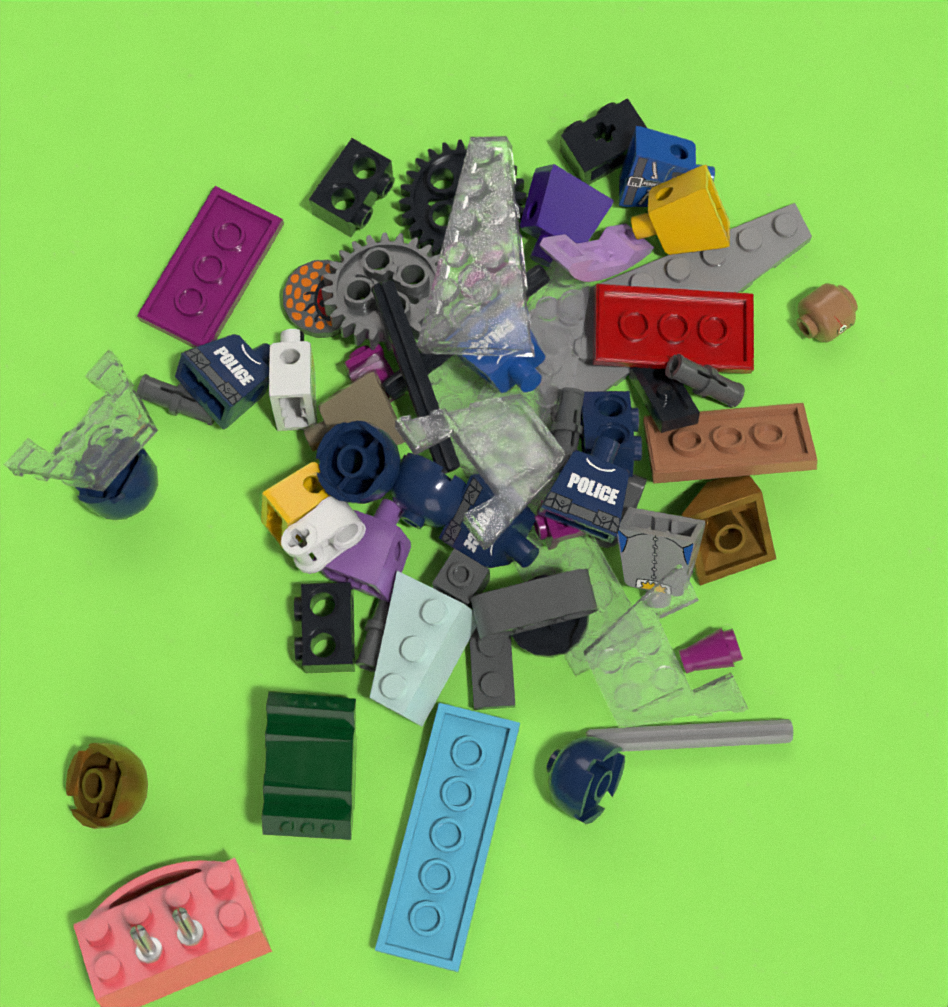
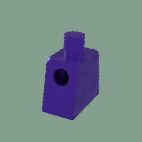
(561, 206)

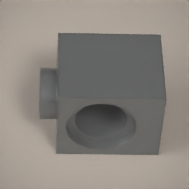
(462, 578)

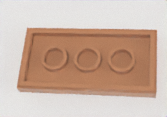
(733, 444)

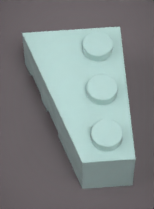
(419, 647)

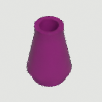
(712, 652)

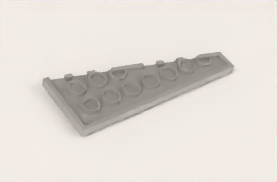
(752, 252)

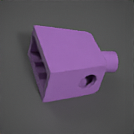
(376, 557)

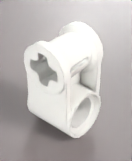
(325, 533)

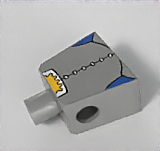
(655, 544)

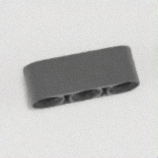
(534, 604)

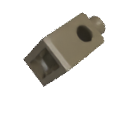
(359, 400)

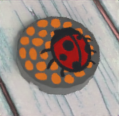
(305, 302)

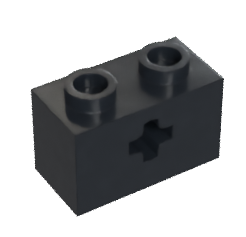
(596, 158)

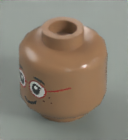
(826, 312)

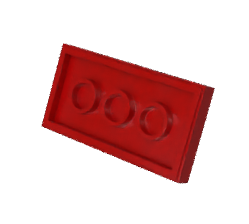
(652, 324)

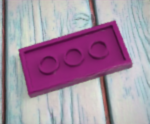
(211, 269)

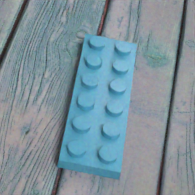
(448, 837)

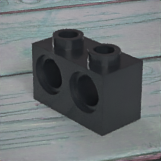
(343, 184)
(334, 627)

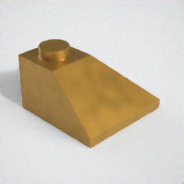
(735, 528)

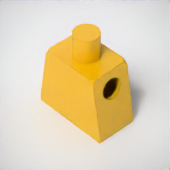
(685, 214)
(291, 500)

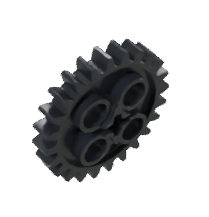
(421, 191)

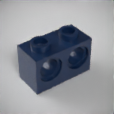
(611, 416)

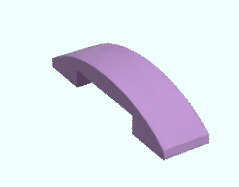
(599, 258)

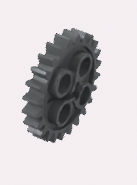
(357, 275)

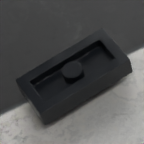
(664, 399)

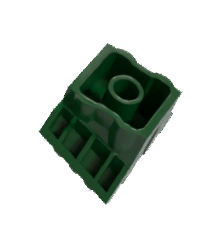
(309, 766)

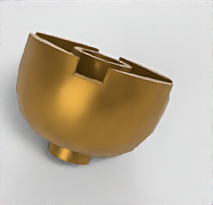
(106, 785)

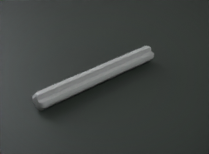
(698, 735)

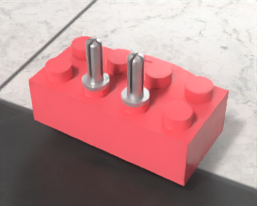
(171, 936)

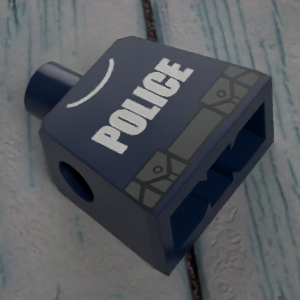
(225, 376)
(589, 492)
(508, 547)

